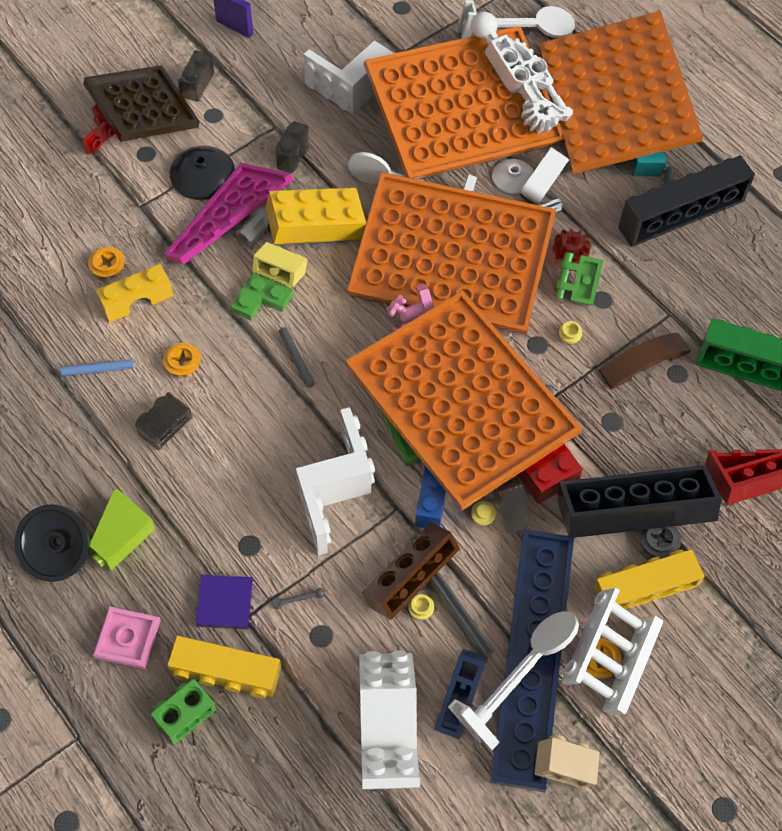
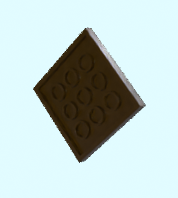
(141, 103)

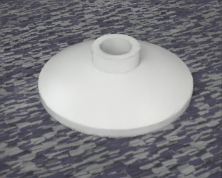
(511, 182)

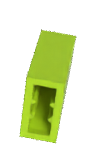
(119, 531)

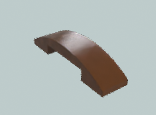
(643, 357)

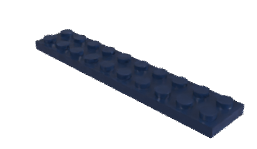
(530, 707)

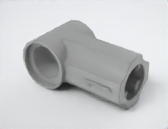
(254, 227)

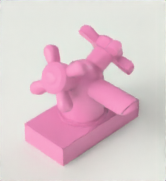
(411, 312)

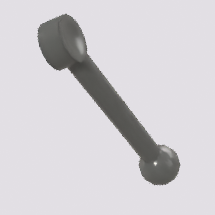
(278, 603)

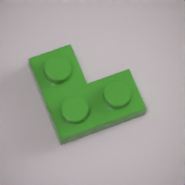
(259, 291)

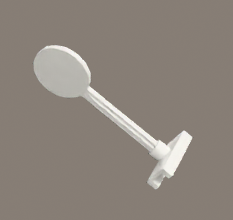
(549, 20)
(368, 169)
(547, 639)

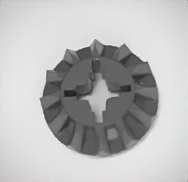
(671, 536)

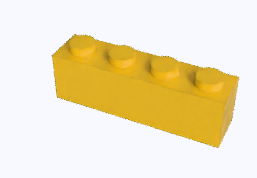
(653, 579)
(224, 667)

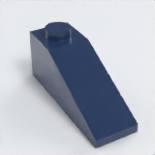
(462, 688)

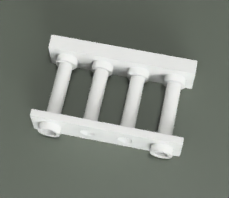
(636, 652)

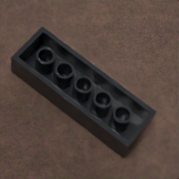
(685, 200)
(638, 501)

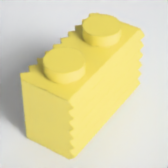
(279, 264)

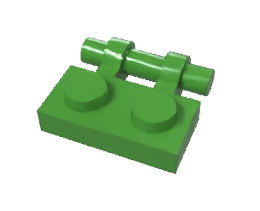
(585, 282)

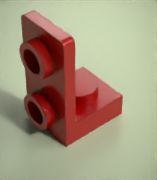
(100, 134)

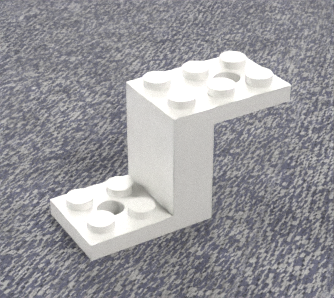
(345, 87)
(335, 480)
(388, 721)

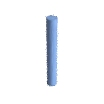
(97, 367)

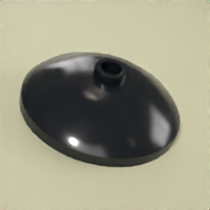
(200, 171)
(38, 547)

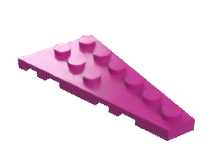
(234, 200)

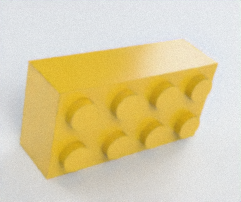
(315, 215)

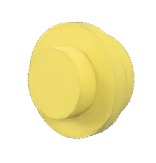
(570, 332)
(483, 513)
(421, 607)

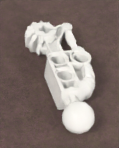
(527, 68)

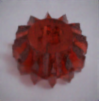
(573, 243)

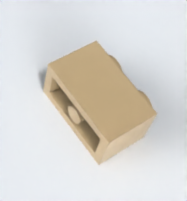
(567, 762)

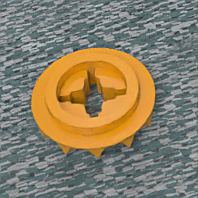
(109, 254)
(174, 354)
(611, 651)

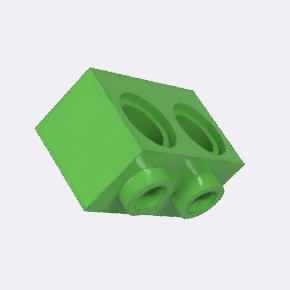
(188, 716)

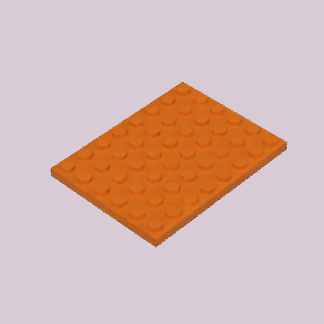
(621, 92)
(452, 107)
(453, 245)
(463, 399)

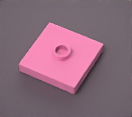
(126, 637)

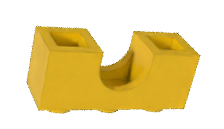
(119, 296)

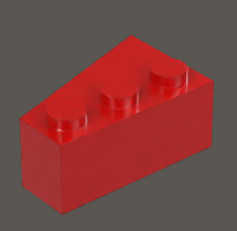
(746, 474)

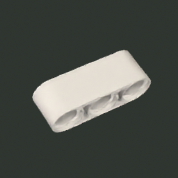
(544, 176)

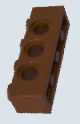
(410, 571)

